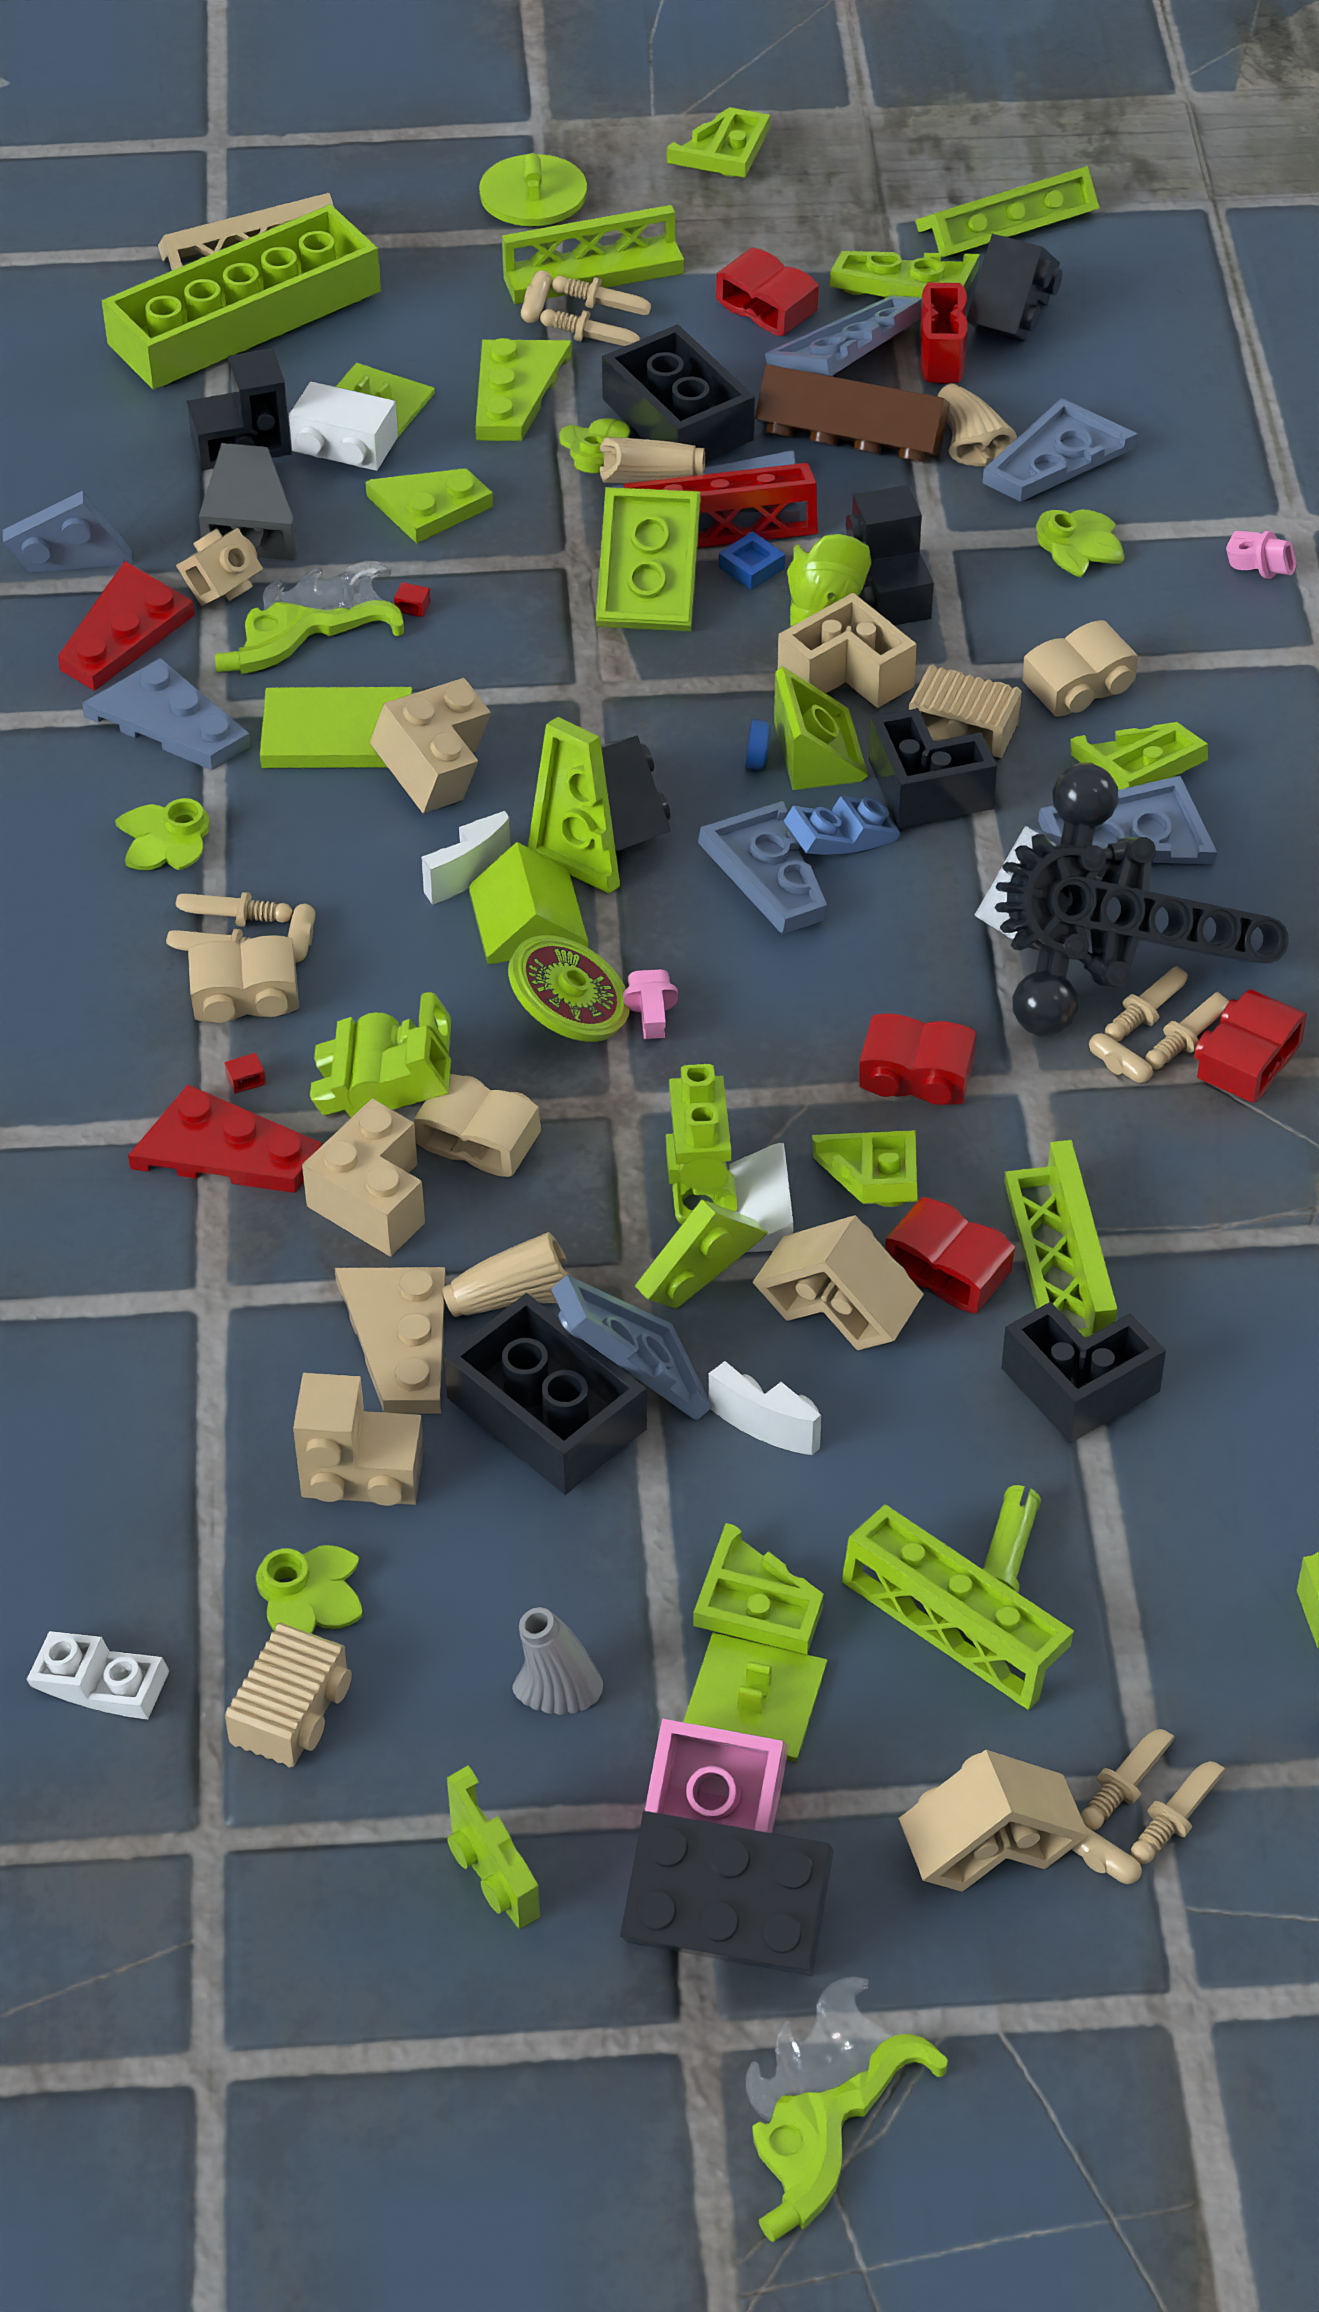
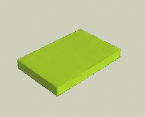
(648, 559)
(323, 726)

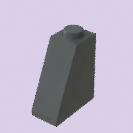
(249, 497)

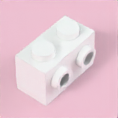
(343, 425)

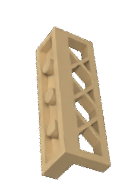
(233, 230)

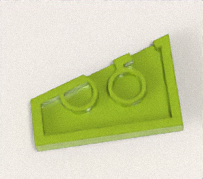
(888, 275)
(513, 384)
(572, 806)

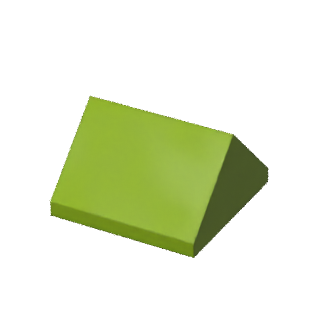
(815, 735)
(524, 899)

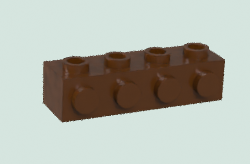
(852, 412)

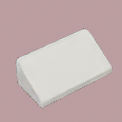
(765, 1193)

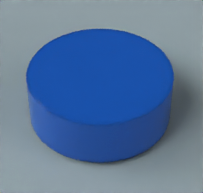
(757, 744)

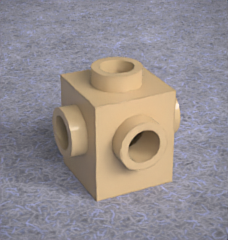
(220, 566)

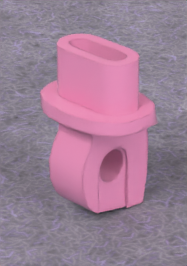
(1261, 552)
(651, 995)

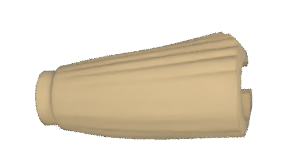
(975, 427)
(647, 460)
(507, 1276)

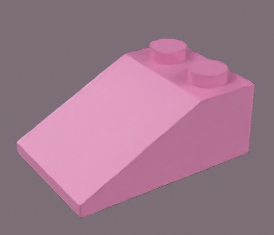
(717, 1776)

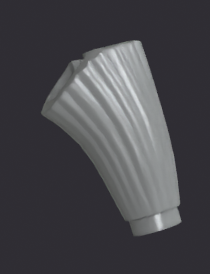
(556, 1668)

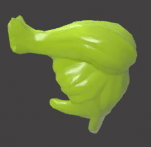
(826, 574)

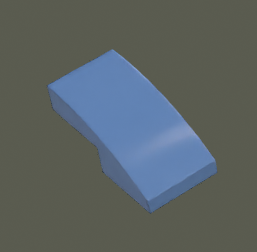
(847, 828)

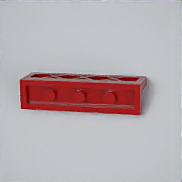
(748, 489)

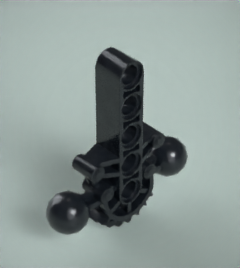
(1046, 999)

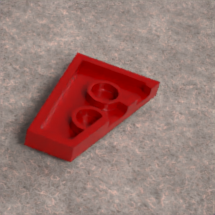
(122, 626)
(224, 1140)

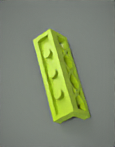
(1011, 211)
(622, 263)
(1078, 1239)
(955, 1597)

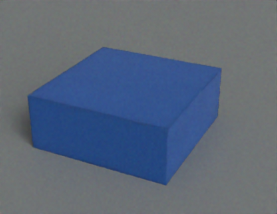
(751, 560)

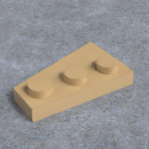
(400, 1331)

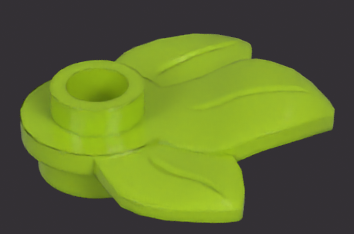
(586, 442)
(1078, 539)
(165, 834)
(316, 1593)

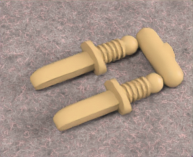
(582, 326)
(244, 908)
(1143, 1010)
(1167, 1818)

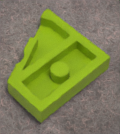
(429, 501)
(871, 1164)
(698, 1253)
(490, 1852)

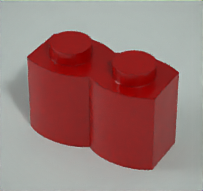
(767, 291)
(943, 332)
(1250, 1045)
(917, 1059)
(950, 1255)

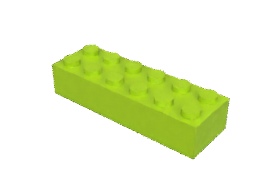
(241, 296)

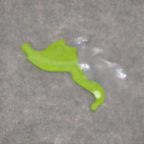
(310, 609)
(818, 2087)

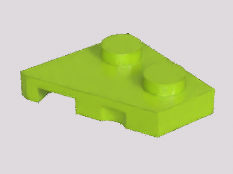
(724, 144)
(1144, 754)
(757, 1597)

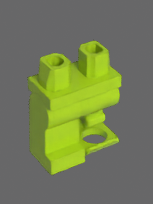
(384, 1060)
(699, 1140)

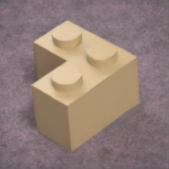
(850, 646)
(432, 742)
(365, 1179)
(846, 1276)
(351, 1450)
(991, 1814)

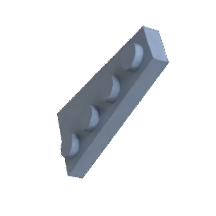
(848, 338)

